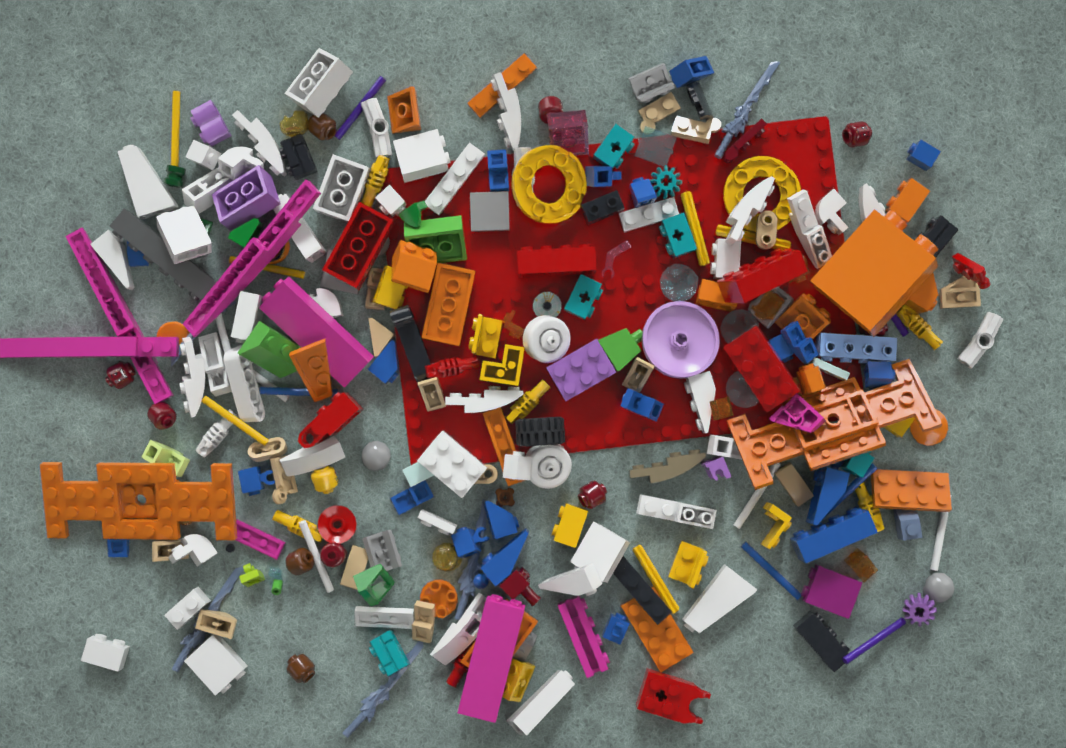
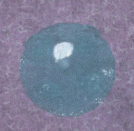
(679, 282)
(736, 324)
(740, 392)

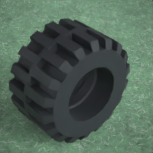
(540, 431)

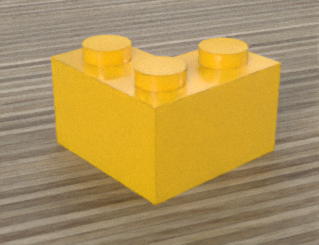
(506, 372)

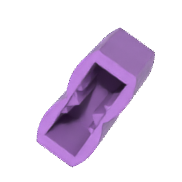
(210, 123)

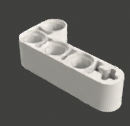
(244, 386)

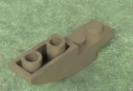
(675, 465)

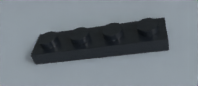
(641, 591)

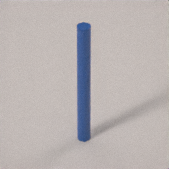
(289, 391)
(853, 485)
(771, 570)

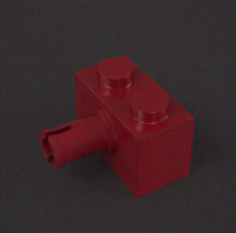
(517, 584)

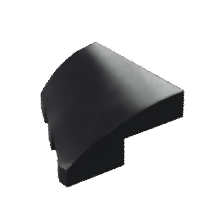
(699, 100)

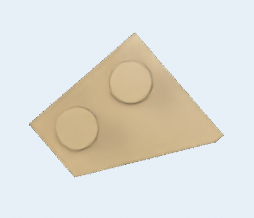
(960, 294)

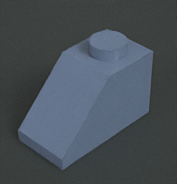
(907, 524)

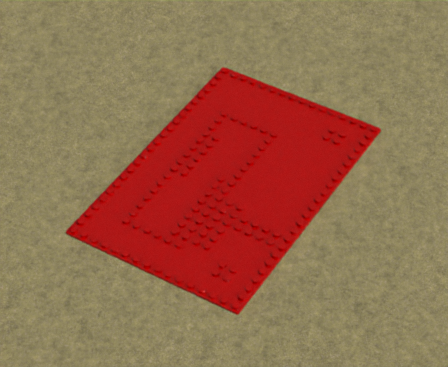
(628, 299)

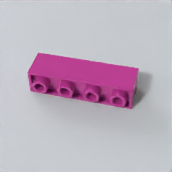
(582, 635)

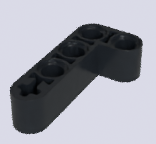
(411, 340)

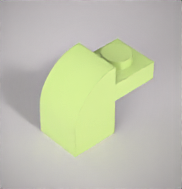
(160, 453)

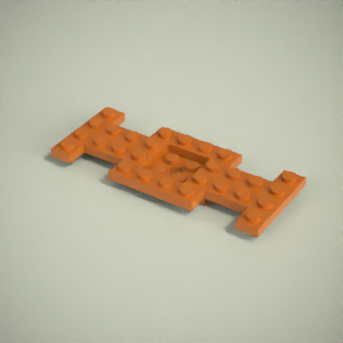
(857, 413)
(117, 498)

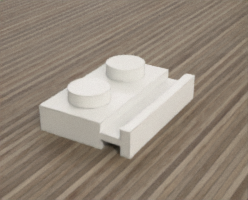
(428, 519)

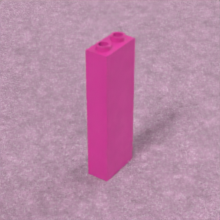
(308, 323)
(491, 658)

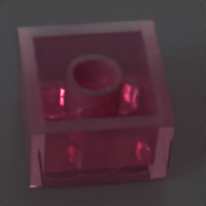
(569, 131)

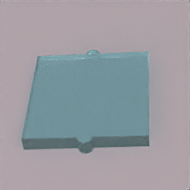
(655, 146)

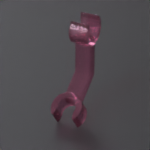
(612, 253)

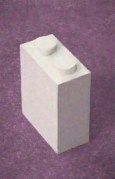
(422, 155)
(184, 234)
(246, 315)
(602, 549)
(216, 664)

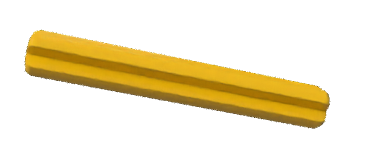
(695, 228)
(749, 237)
(655, 578)

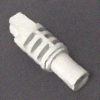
(214, 436)

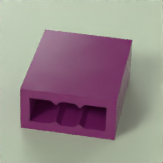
(831, 591)

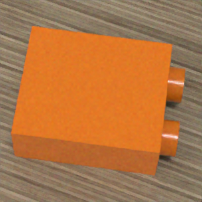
(876, 270)

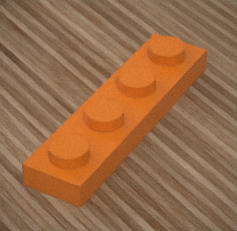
(512, 76)
(500, 437)

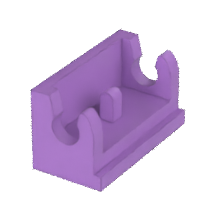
(716, 466)

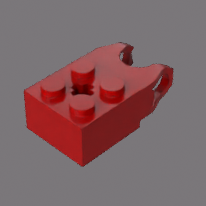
(330, 419)
(677, 697)

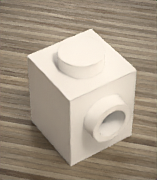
(203, 155)
(391, 202)
(517, 466)

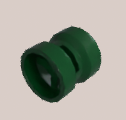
(174, 176)

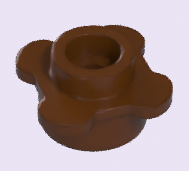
(507, 492)

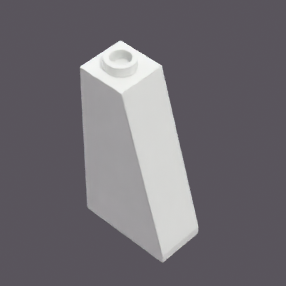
(145, 186)
(304, 236)
(717, 599)
(541, 702)

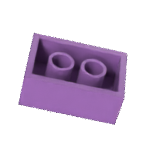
(246, 198)
(581, 370)

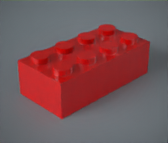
(359, 246)
(556, 262)
(762, 275)
(762, 368)

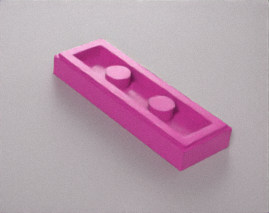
(259, 540)

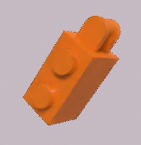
(908, 199)

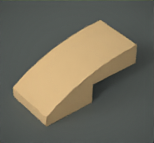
(373, 280)
(794, 484)
(355, 564)
(424, 621)

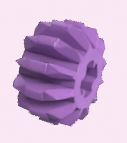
(928, 609)

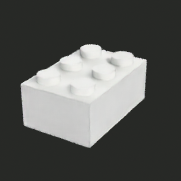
(319, 82)
(341, 188)
(452, 464)

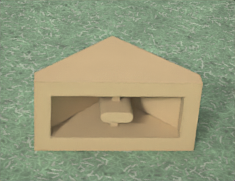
(380, 336)
(638, 375)
(432, 394)
(162, 549)
(216, 623)

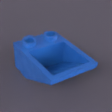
(828, 489)
(501, 564)

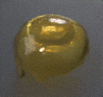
(295, 125)
(446, 557)

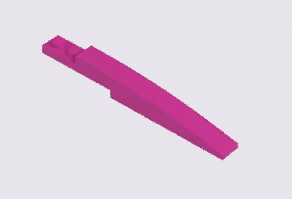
(252, 259)
(117, 311)
(89, 347)

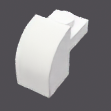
(237, 161)
(827, 209)
(328, 302)
(723, 447)
(196, 546)

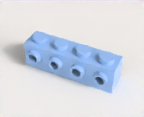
(855, 347)

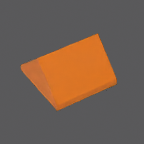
(404, 111)

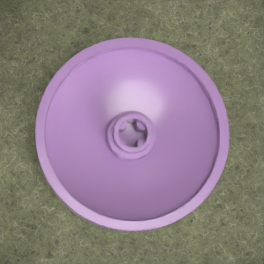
(680, 339)

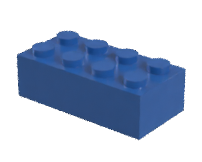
(833, 535)

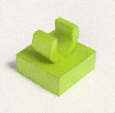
(251, 576)

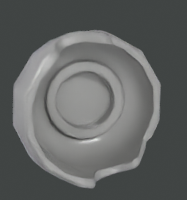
(375, 456)
(939, 587)

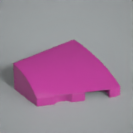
(798, 415)

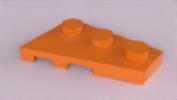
(314, 369)

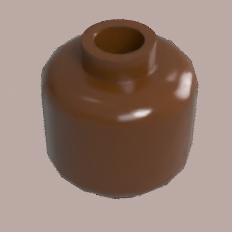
(323, 127)
(299, 561)
(300, 668)

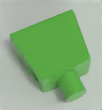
(621, 347)

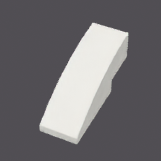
(214, 364)
(313, 458)

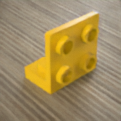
(486, 336)
(782, 524)
(688, 564)
(517, 680)

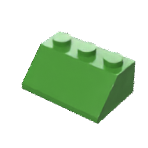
(440, 235)
(269, 350)

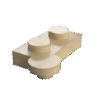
(658, 110)
(695, 129)
(284, 484)

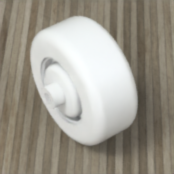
(546, 339)
(549, 465)

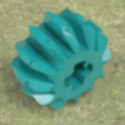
(658, 178)

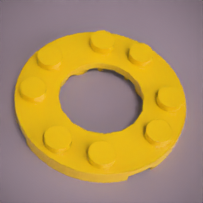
(761, 167)
(574, 178)

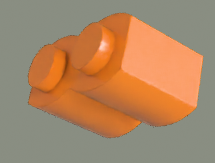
(810, 378)

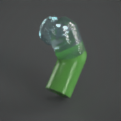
(278, 581)

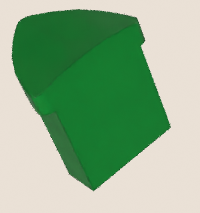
(412, 214)

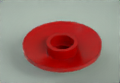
(329, 517)

